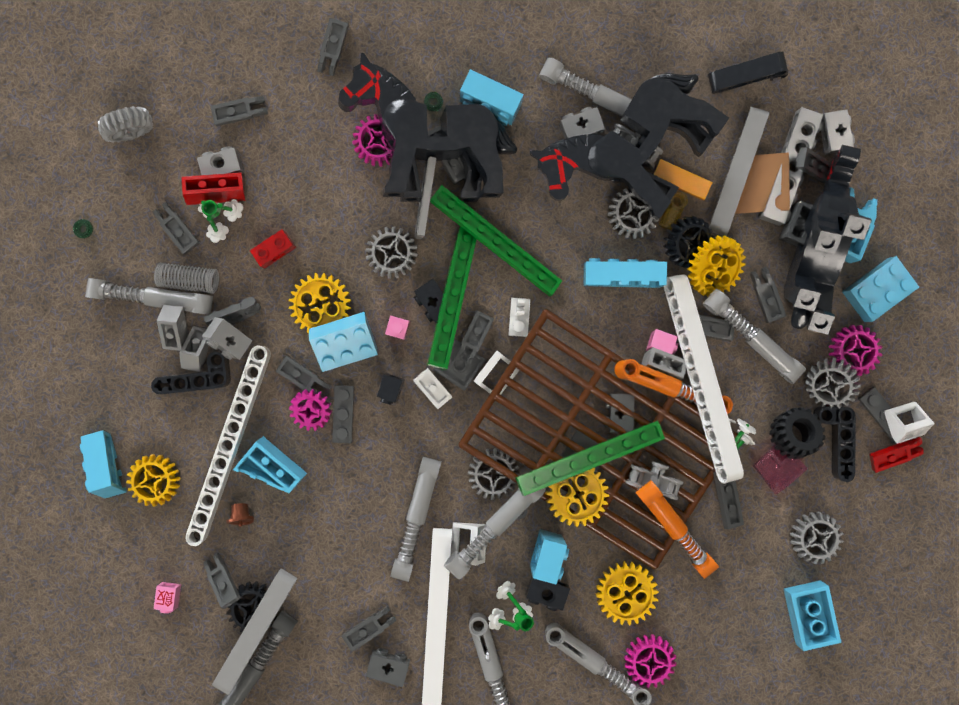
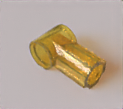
(673, 212)

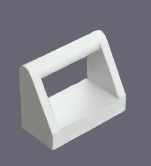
(488, 367)
(902, 432)
(475, 529)

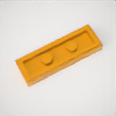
(683, 179)

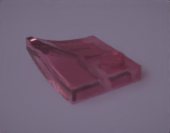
(778, 470)

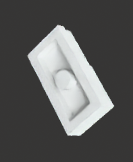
(519, 317)
(432, 388)

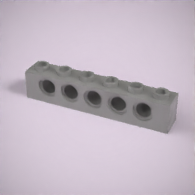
(812, 123)

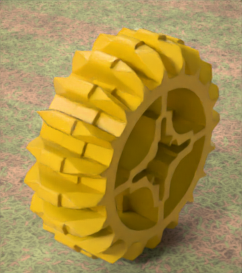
(150, 472)

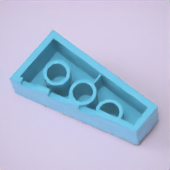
(625, 274)

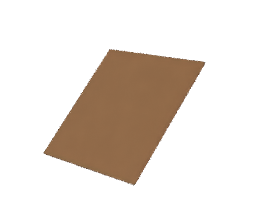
(760, 183)

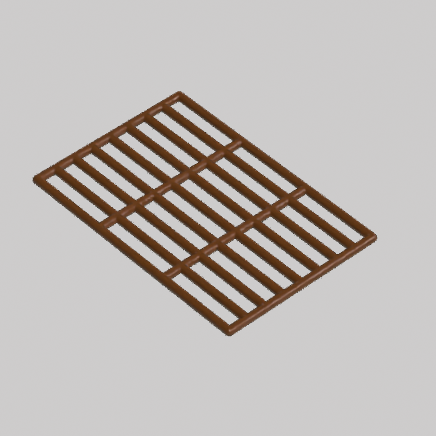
(569, 420)

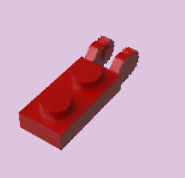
(896, 454)

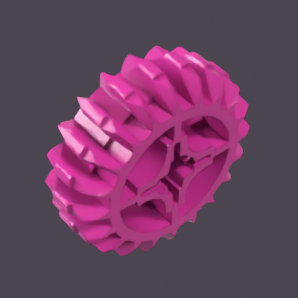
(368, 127)
(854, 343)
(665, 664)

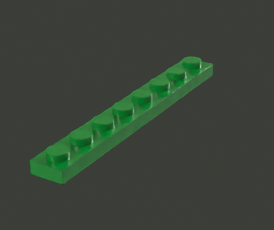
(495, 240)
(452, 300)
(589, 458)

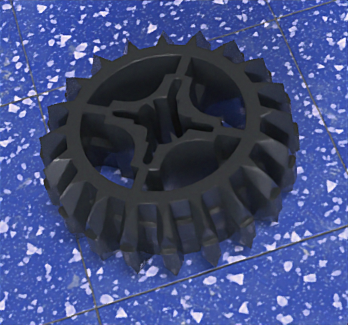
(678, 248)
(246, 604)

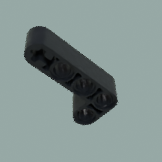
(748, 72)
(191, 380)
(838, 444)

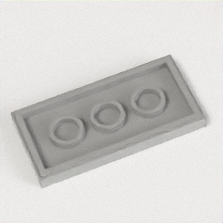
(425, 201)

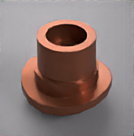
(240, 515)

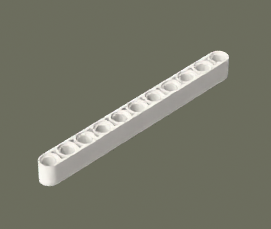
(703, 379)
(222, 452)
(436, 617)

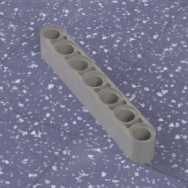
(738, 171)
(254, 631)

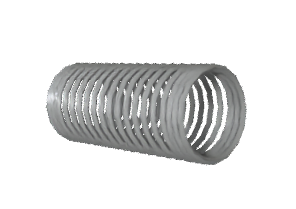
(211, 273)

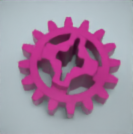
(307, 411)

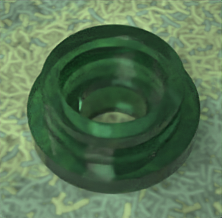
(433, 95)
(77, 228)

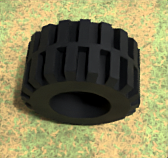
(809, 427)

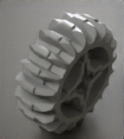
(125, 124)
(635, 220)
(388, 260)
(835, 398)
(476, 472)
(830, 532)

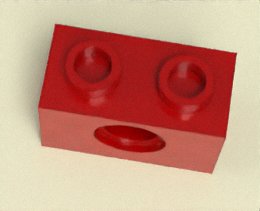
(272, 249)

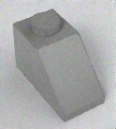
(194, 350)

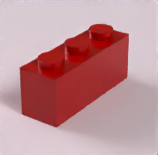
(213, 187)

